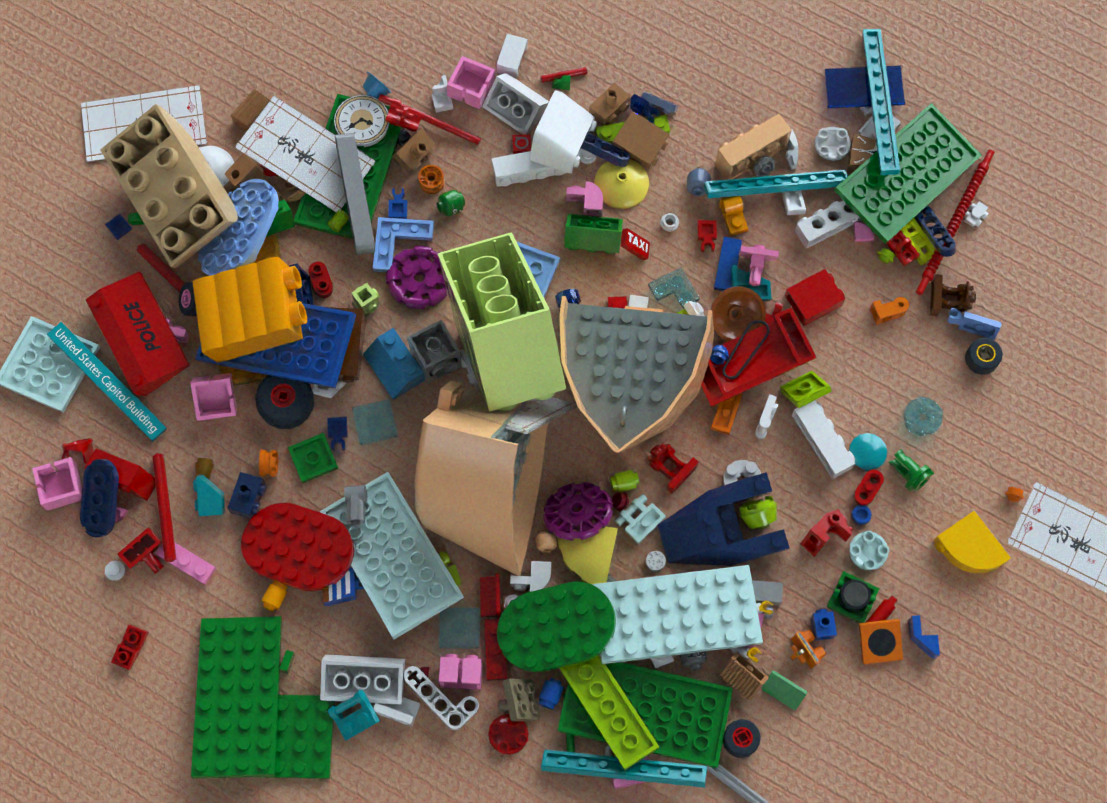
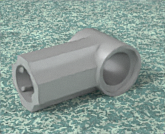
(355, 499)

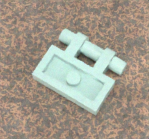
(644, 523)

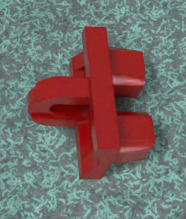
(896, 244)

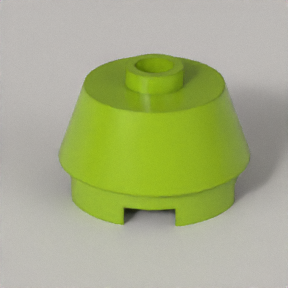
(759, 512)

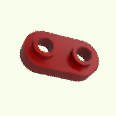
(320, 278)
(867, 488)

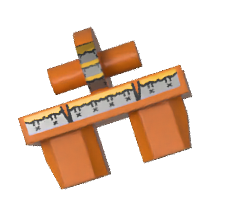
(804, 651)

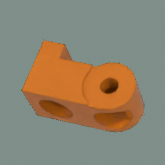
(889, 311)

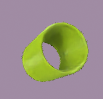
(335, 217)

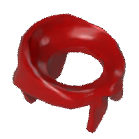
(83, 445)

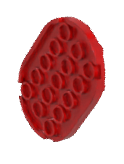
(297, 546)

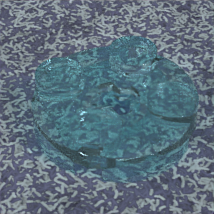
(932, 411)

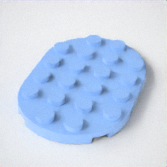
(241, 242)

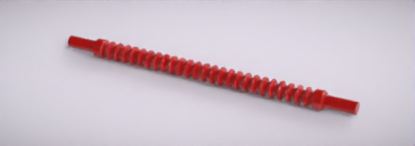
(955, 221)

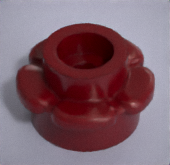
(620, 501)

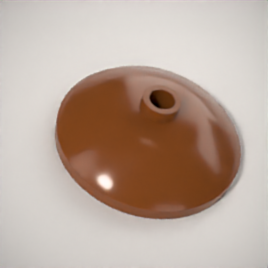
(748, 308)

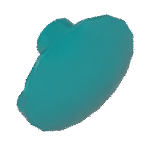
(868, 451)

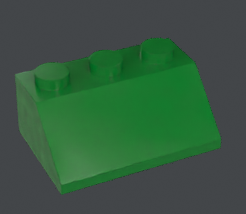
(593, 233)

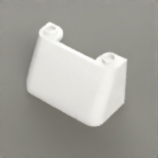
(561, 133)

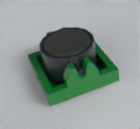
(853, 597)

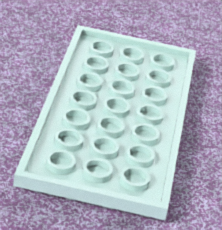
(396, 559)
(682, 614)

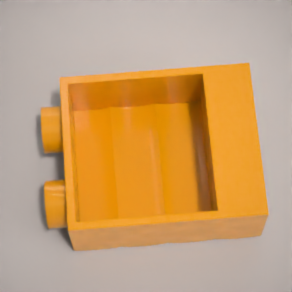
(249, 309)

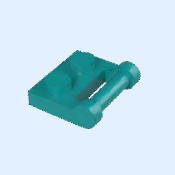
(357, 721)

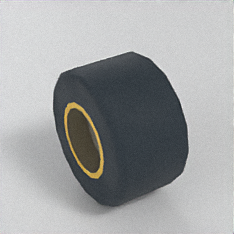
(988, 350)

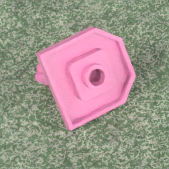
(757, 256)

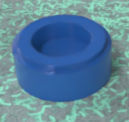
(861, 515)

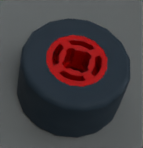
(735, 741)

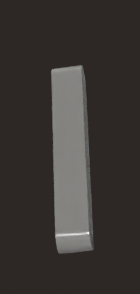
(355, 194)

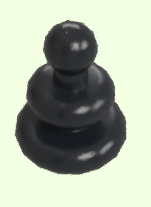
(403, 136)

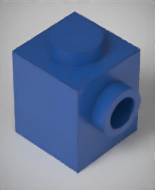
(823, 625)

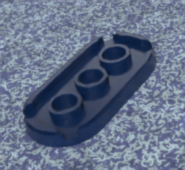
(99, 498)

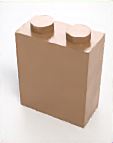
(641, 140)

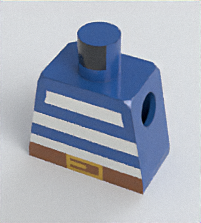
(343, 590)

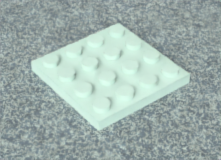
(41, 368)

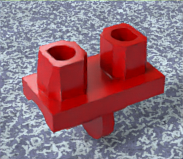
(403, 117)

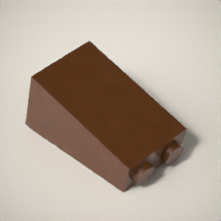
(353, 357)

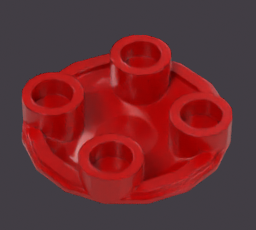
(508, 736)

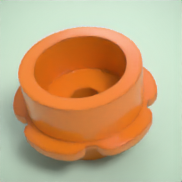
(1014, 494)

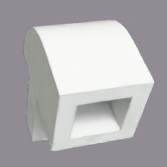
(538, 580)

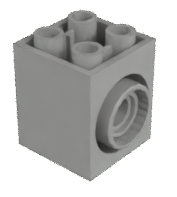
(435, 351)

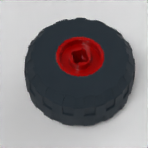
(284, 402)

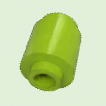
(624, 481)

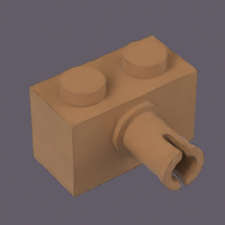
(610, 105)
(414, 150)

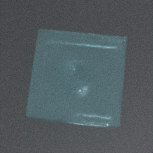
(375, 422)
(459, 628)

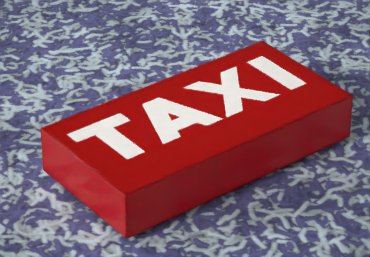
(635, 244)

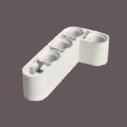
(437, 695)

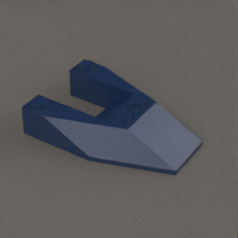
(709, 528)

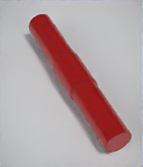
(575, 72)

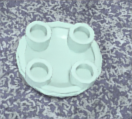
(868, 550)

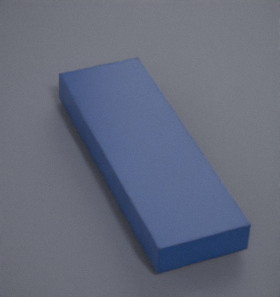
(728, 257)

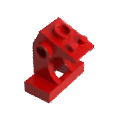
(660, 455)
(817, 536)

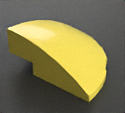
(590, 556)

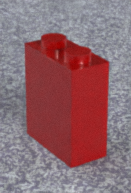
(815, 297)

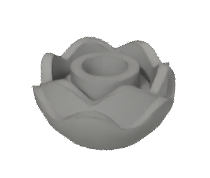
(764, 166)

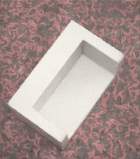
(511, 55)

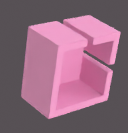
(470, 82)
(214, 396)
(61, 486)
(460, 673)

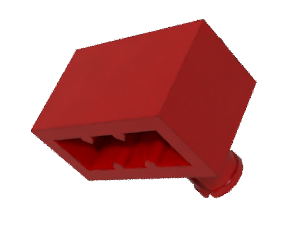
(142, 550)

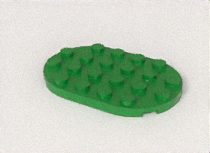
(556, 626)

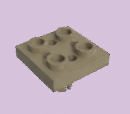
(520, 700)

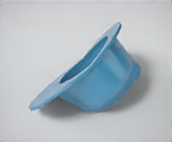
(374, 87)

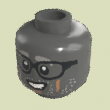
(693, 660)

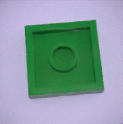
(313, 457)

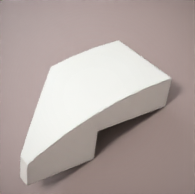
(440, 98)
(792, 153)

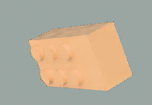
(746, 148)

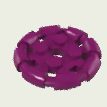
(407, 277)
(579, 520)

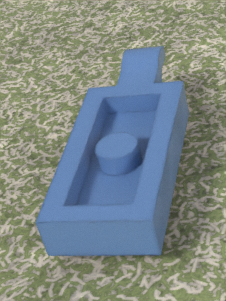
(974, 323)

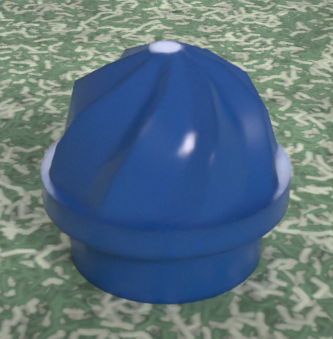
(719, 354)

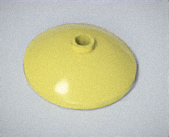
(622, 192)

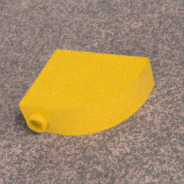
(971, 546)

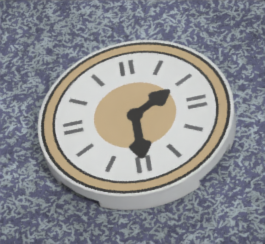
(364, 118)

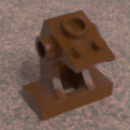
(964, 294)

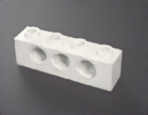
(810, 236)

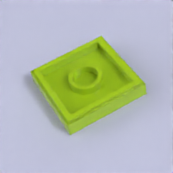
(805, 389)

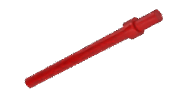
(436, 122)

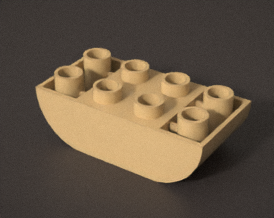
(170, 184)

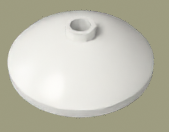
(218, 160)

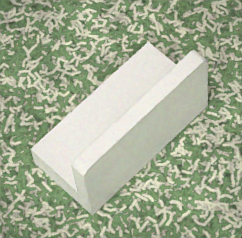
(403, 713)

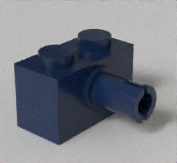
(247, 495)

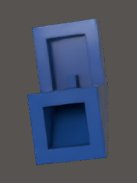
(927, 643)

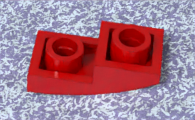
(130, 647)

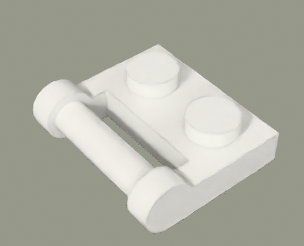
(766, 417)

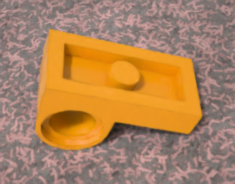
(733, 214)

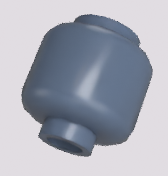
(696, 181)

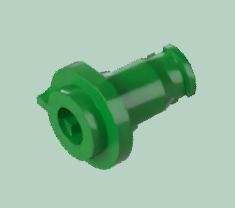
(911, 471)

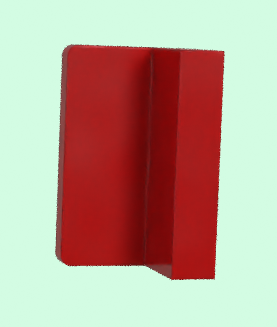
(490, 596)

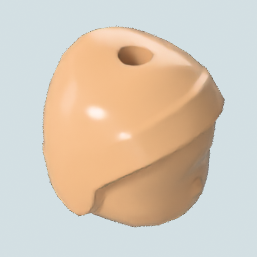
(546, 542)

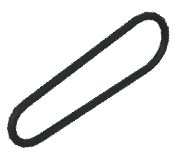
(737, 345)

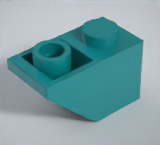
(209, 497)

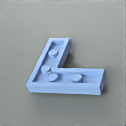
(393, 228)

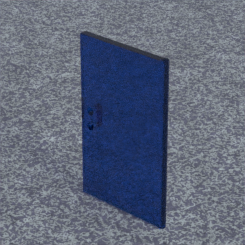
(851, 89)

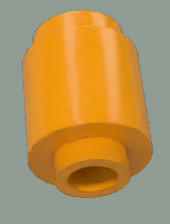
(274, 596)

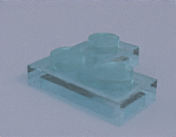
(676, 283)

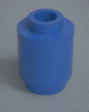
(550, 693)

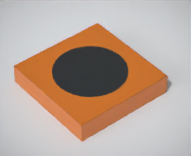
(880, 641)

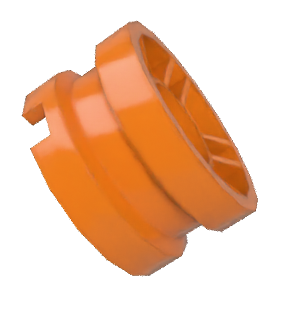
(431, 172)
(268, 463)

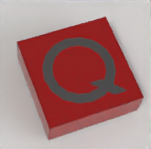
(521, 143)

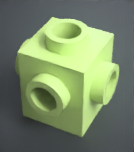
(365, 299)

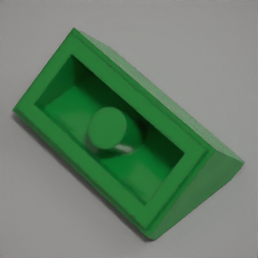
(784, 690)

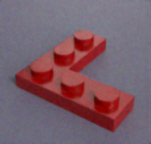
(495, 660)

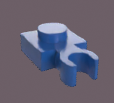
(398, 207)

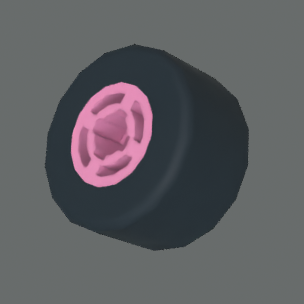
(187, 300)

